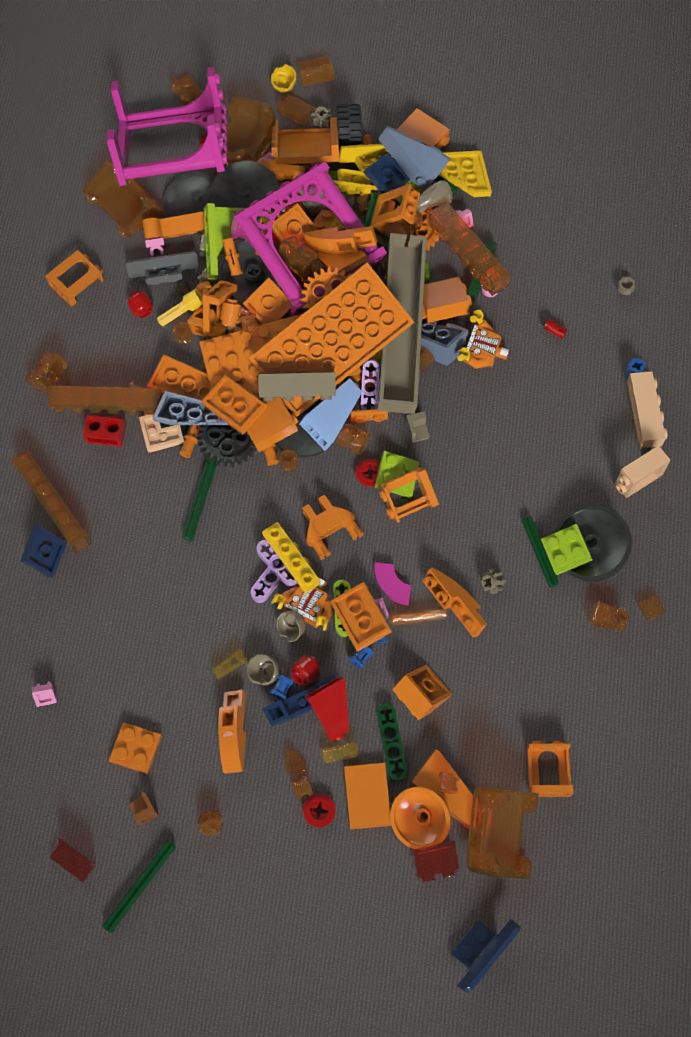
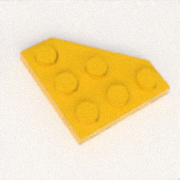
(467, 172)

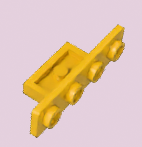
(362, 154)
(354, 182)
(291, 557)

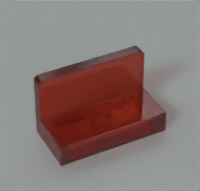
(72, 860)

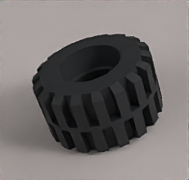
(349, 124)

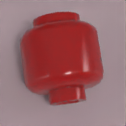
(140, 304)
(305, 670)

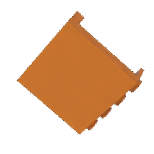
(305, 145)

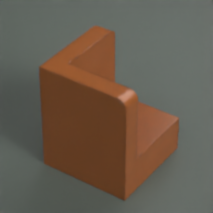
(143, 809)

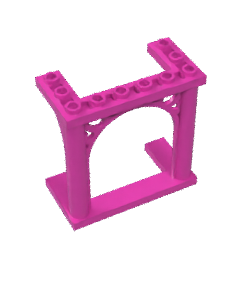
(209, 155)
(247, 227)

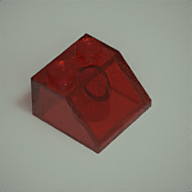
(435, 861)

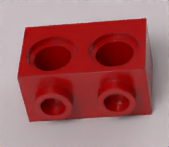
(102, 434)

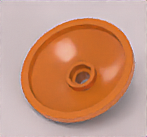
(409, 822)

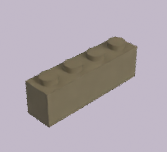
(297, 385)

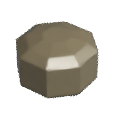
(626, 285)

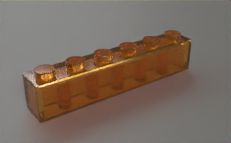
(469, 249)
(104, 398)
(51, 502)

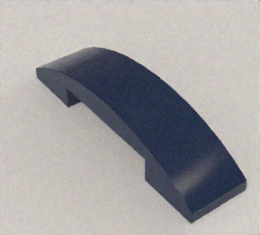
(292, 707)

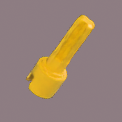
(191, 302)

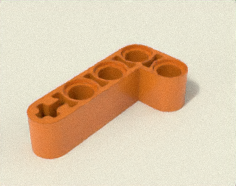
(173, 226)

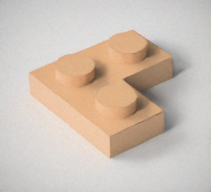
(159, 438)

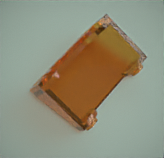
(248, 130)
(124, 203)
(497, 832)

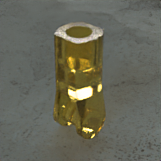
(226, 665)
(339, 752)

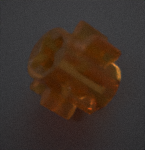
(210, 823)

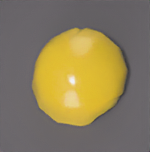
(283, 78)

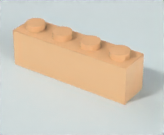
(646, 409)

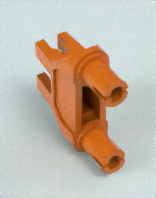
(327, 523)

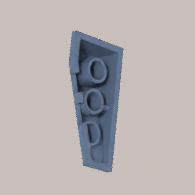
(443, 340)
(184, 410)

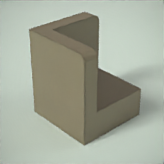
(417, 426)

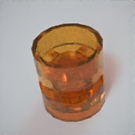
(352, 438)

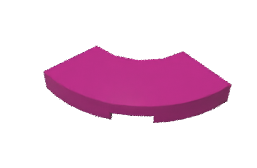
(391, 585)

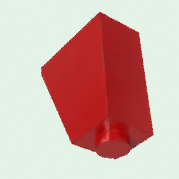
(330, 708)

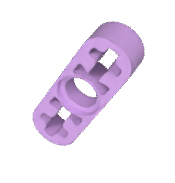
(374, 373)
(265, 556)
(258, 585)

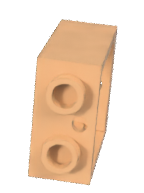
(642, 472)

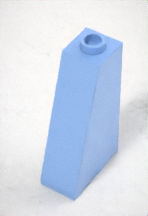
(330, 415)

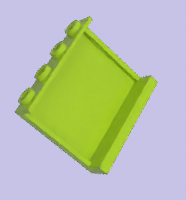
(217, 228)

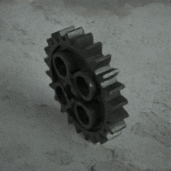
(225, 439)

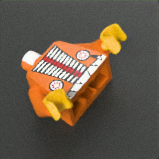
(483, 344)
(312, 605)

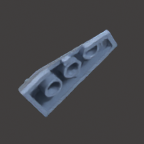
(417, 160)

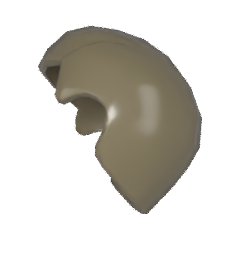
(290, 625)
(262, 669)

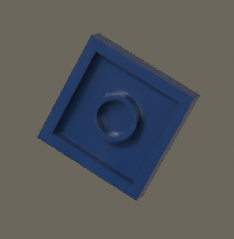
(386, 174)
(43, 551)

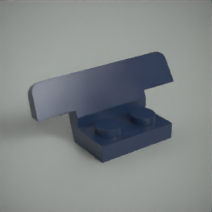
(481, 950)

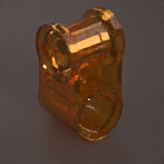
(606, 617)

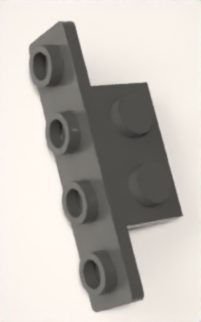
(162, 268)

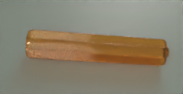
(418, 616)

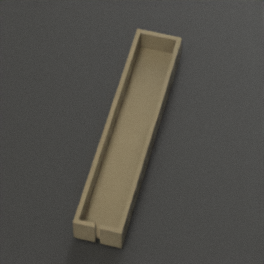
(402, 355)

